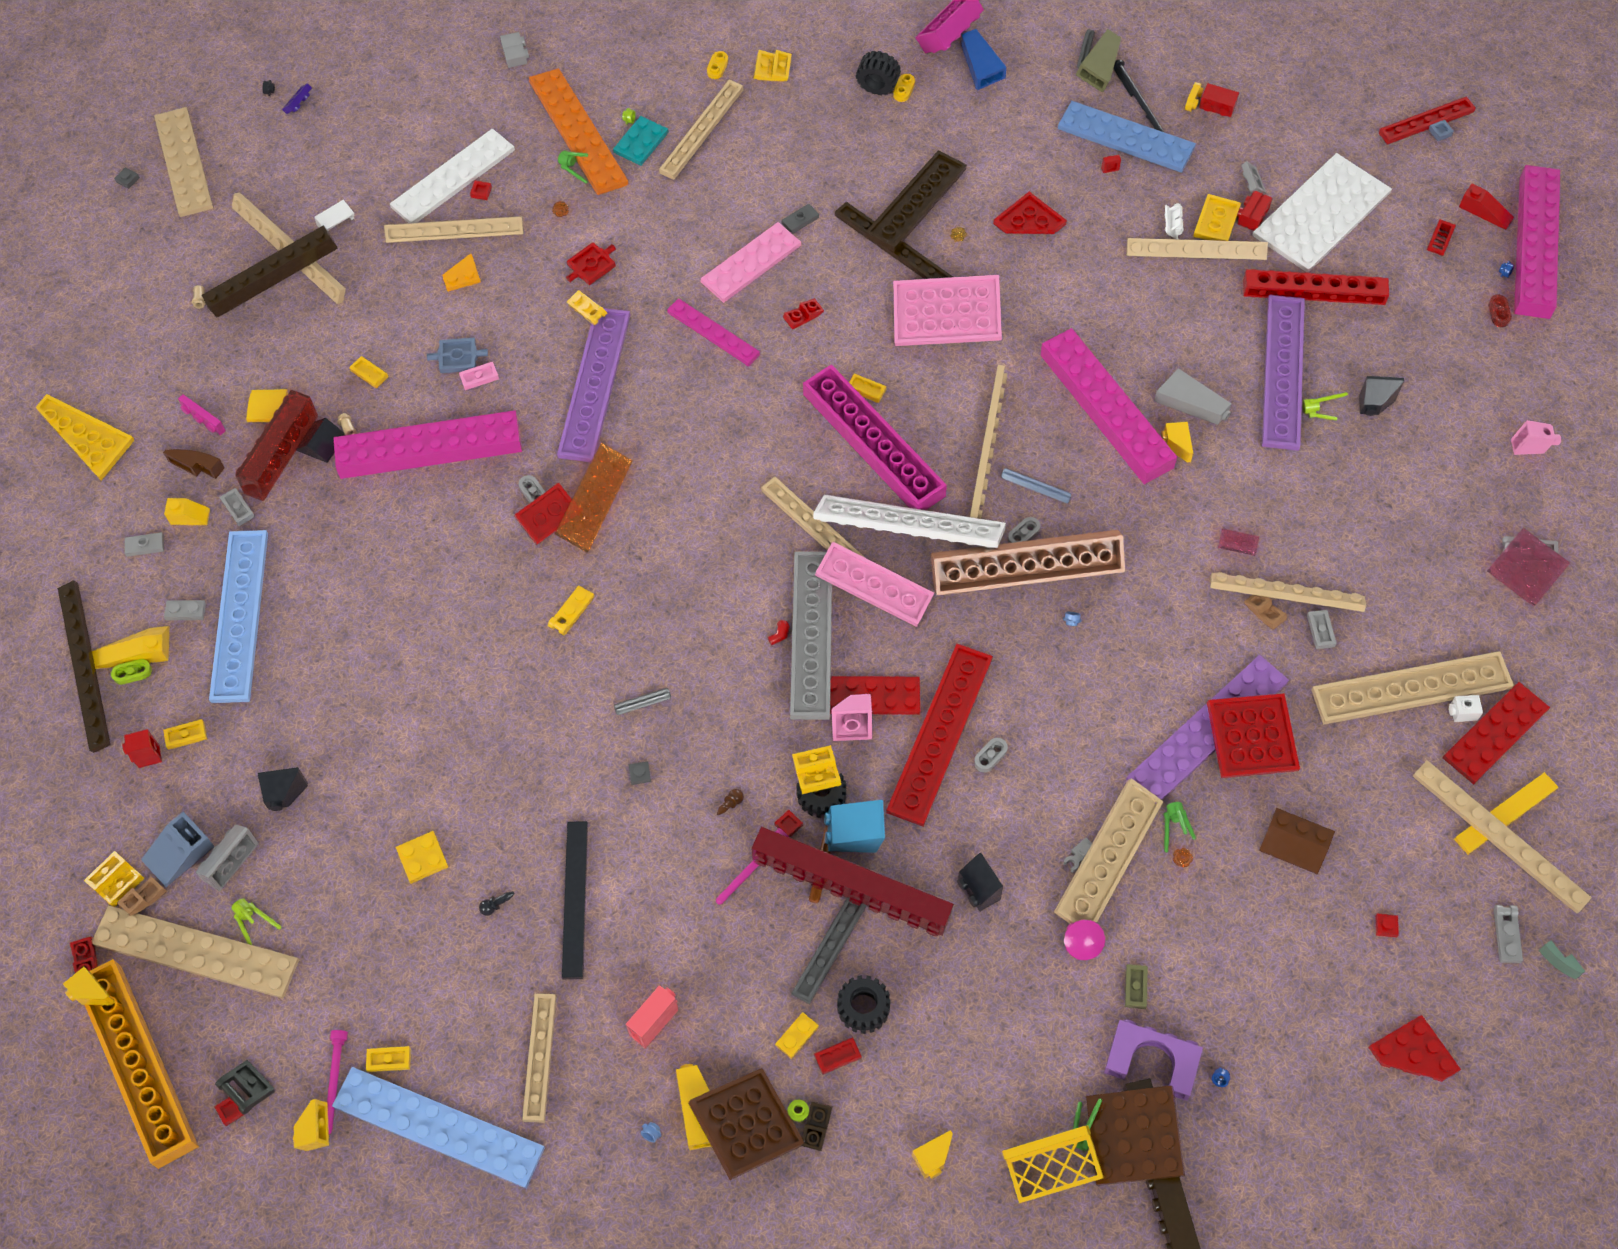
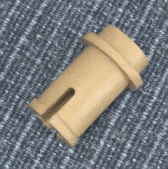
(198, 301)
(345, 422)

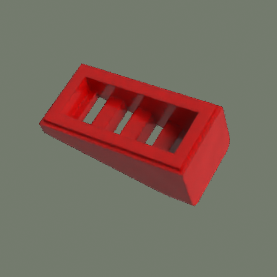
(1445, 226)

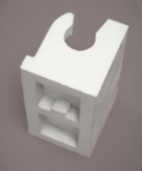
(334, 215)

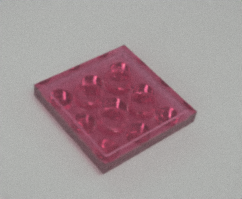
(1528, 567)

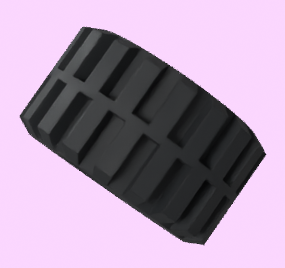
(878, 73)
(861, 1021)

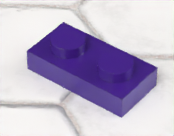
(301, 95)

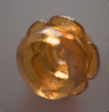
(560, 205)
(1182, 862)

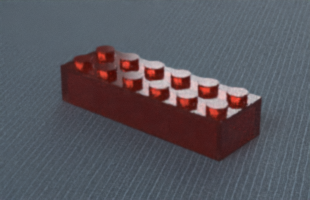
(276, 445)

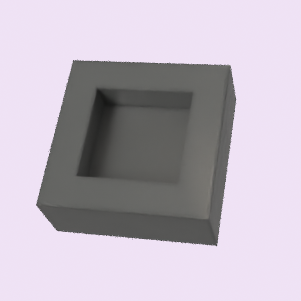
(126, 178)
(639, 773)

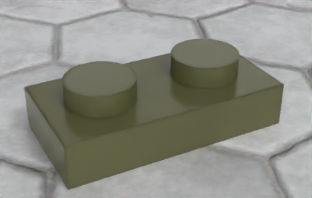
(1136, 986)

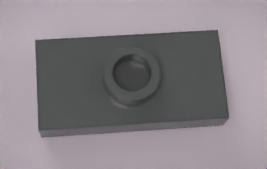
(800, 218)

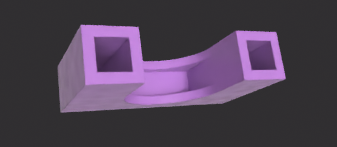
(1183, 1055)

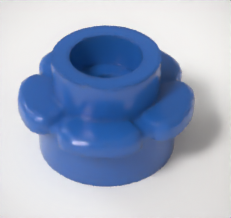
(1506, 269)

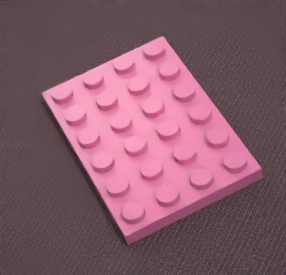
(947, 310)

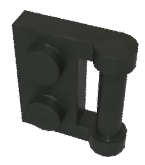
(250, 1081)

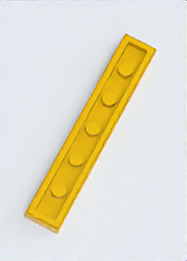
(1510, 810)

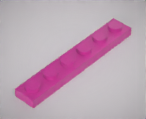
(713, 332)

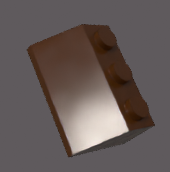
(1297, 841)

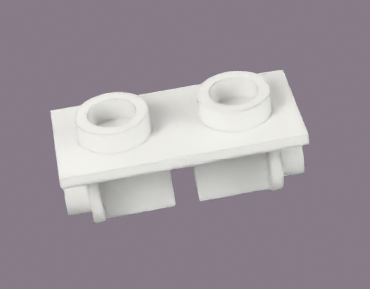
(1174, 222)

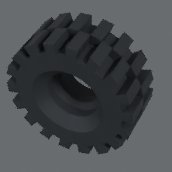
(821, 805)

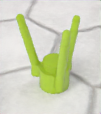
(1310, 406)
(244, 911)

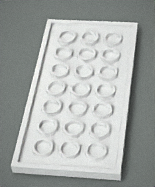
(1322, 212)

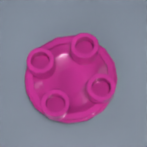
(1084, 939)

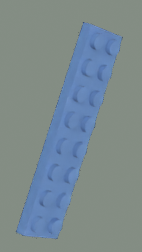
(1126, 136)

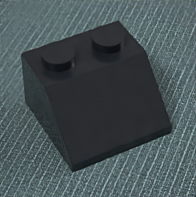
(980, 883)

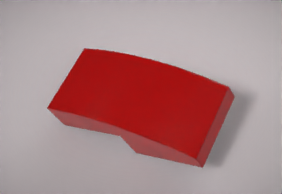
(806, 312)
(83, 954)

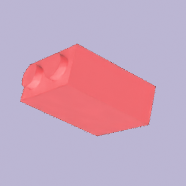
(652, 1016)

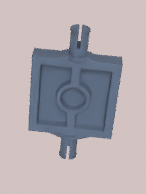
(457, 355)

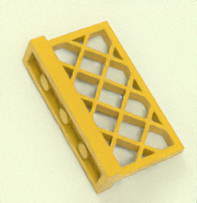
(1048, 1144)

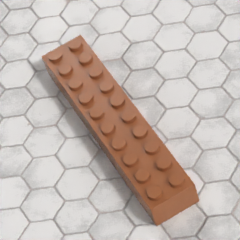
(1028, 562)

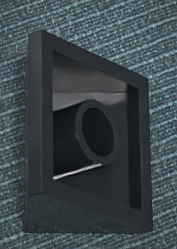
(320, 440)

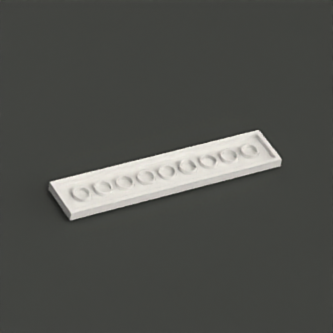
(910, 521)

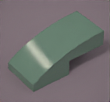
(1567, 965)

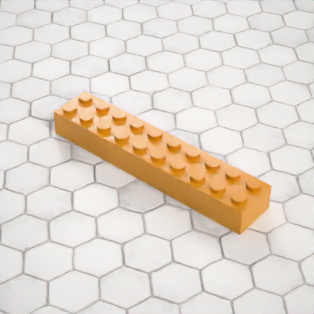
(139, 1070)

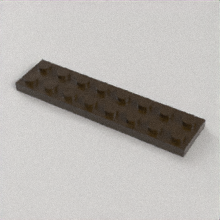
(915, 201)

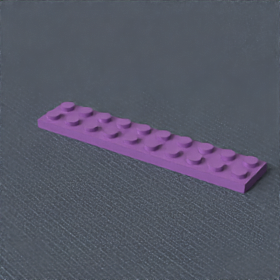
(1283, 373)
(593, 387)
(1195, 739)

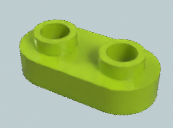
(132, 671)

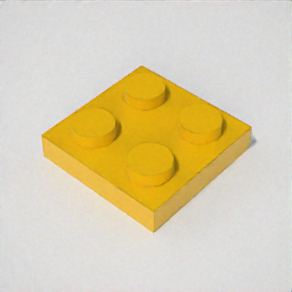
(421, 857)

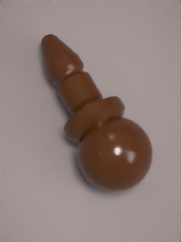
(731, 800)

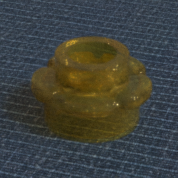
(958, 234)

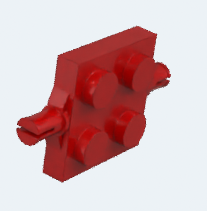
(591, 263)

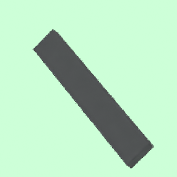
(828, 951)

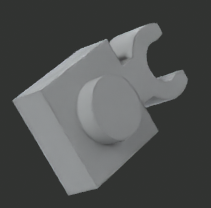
(1079, 853)

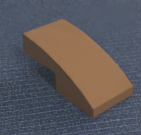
(1265, 611)
(138, 900)

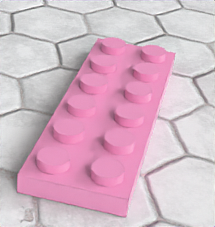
(750, 262)
(874, 584)

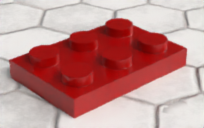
(544, 514)

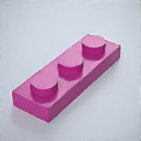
(201, 415)

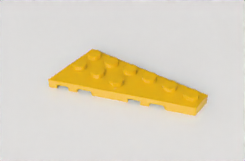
(90, 438)

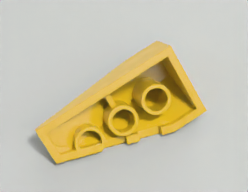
(148, 645)

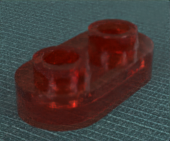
(1500, 312)

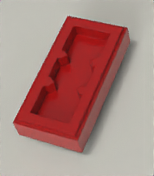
(837, 1055)

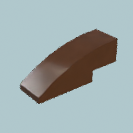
(195, 462)

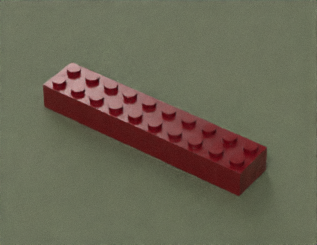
(851, 881)

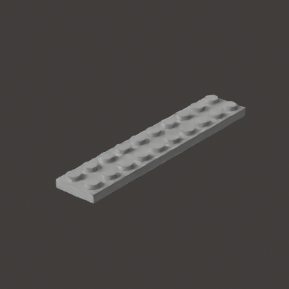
(810, 640)

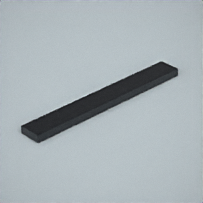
(575, 900)

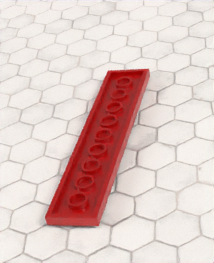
(939, 735)

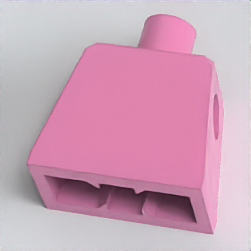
(1534, 438)

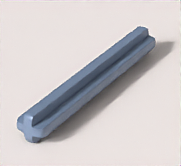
(1036, 485)

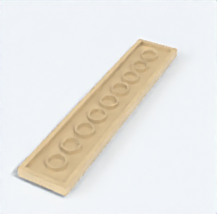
(1411, 687)
(195, 952)

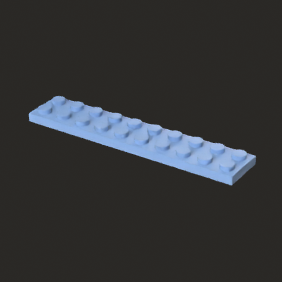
(239, 617)
(439, 1127)

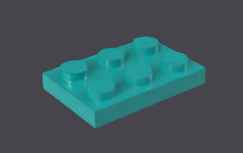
(640, 140)

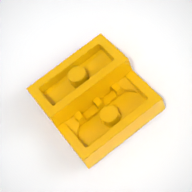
(772, 66)
(263, 404)
(816, 769)
(113, 879)

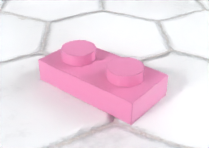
(478, 375)

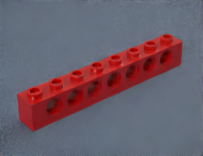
(1316, 286)

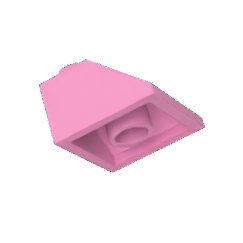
(852, 718)

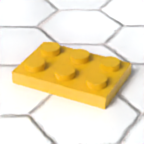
(1217, 219)

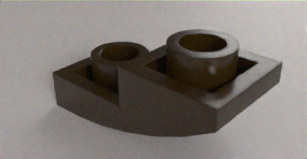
(816, 1125)

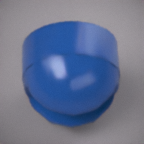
(1217, 1080)

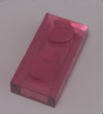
(1238, 542)

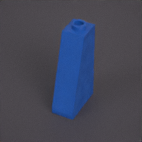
(982, 60)

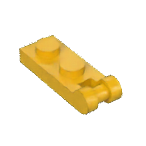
(586, 307)
(571, 610)

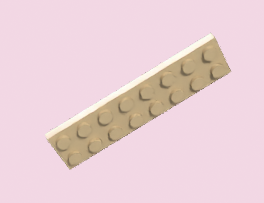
(183, 162)
(1109, 854)

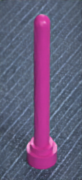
(740, 878)
(338, 1039)

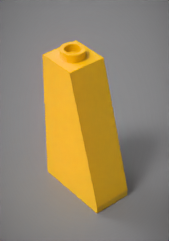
(692, 1085)

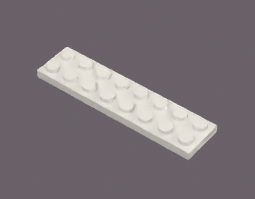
(452, 177)

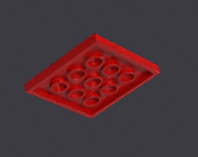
(1253, 735)

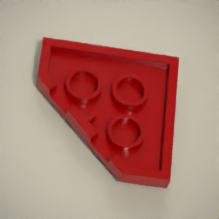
(1029, 216)
(1415, 1051)

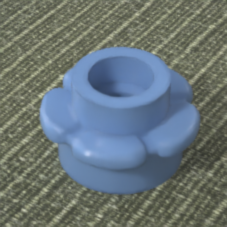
(1072, 618)
(651, 1132)

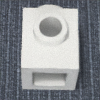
(1466, 708)

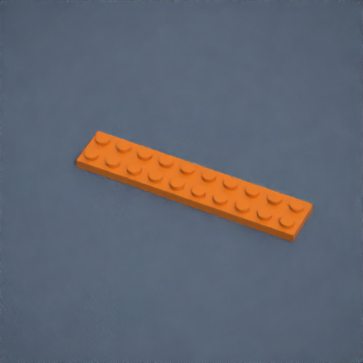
(578, 131)

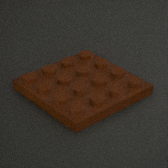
(746, 1123)
(1136, 1135)

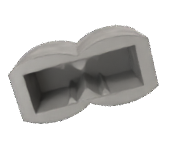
(514, 50)

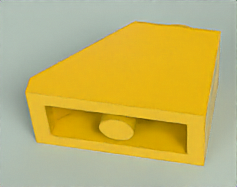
(1178, 439)
(186, 512)
(86, 989)
(312, 1127)
(932, 1155)

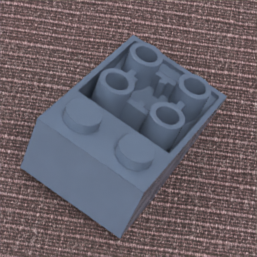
(176, 849)

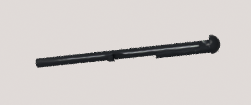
(1132, 90)

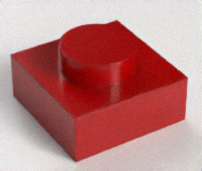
(1111, 163)
(480, 190)
(788, 823)
(1387, 925)
(228, 1111)

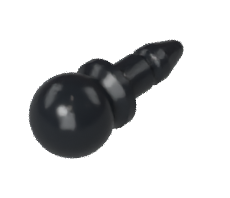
(488, 906)

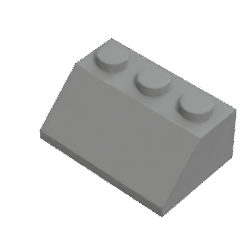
(227, 857)

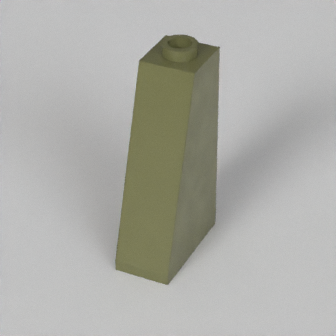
(1099, 63)

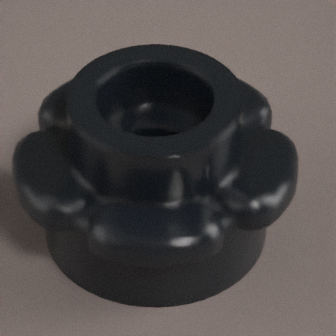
(268, 87)

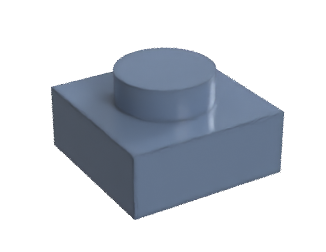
(1441, 130)

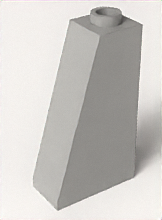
(1193, 398)

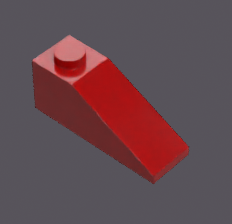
(1484, 205)

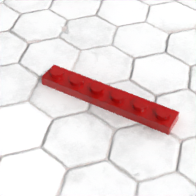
(1422, 121)

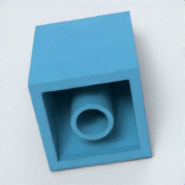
(855, 827)

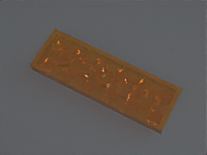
(593, 497)

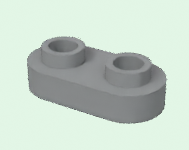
(534, 491)
(1021, 531)
(989, 755)

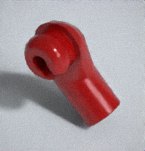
(781, 634)

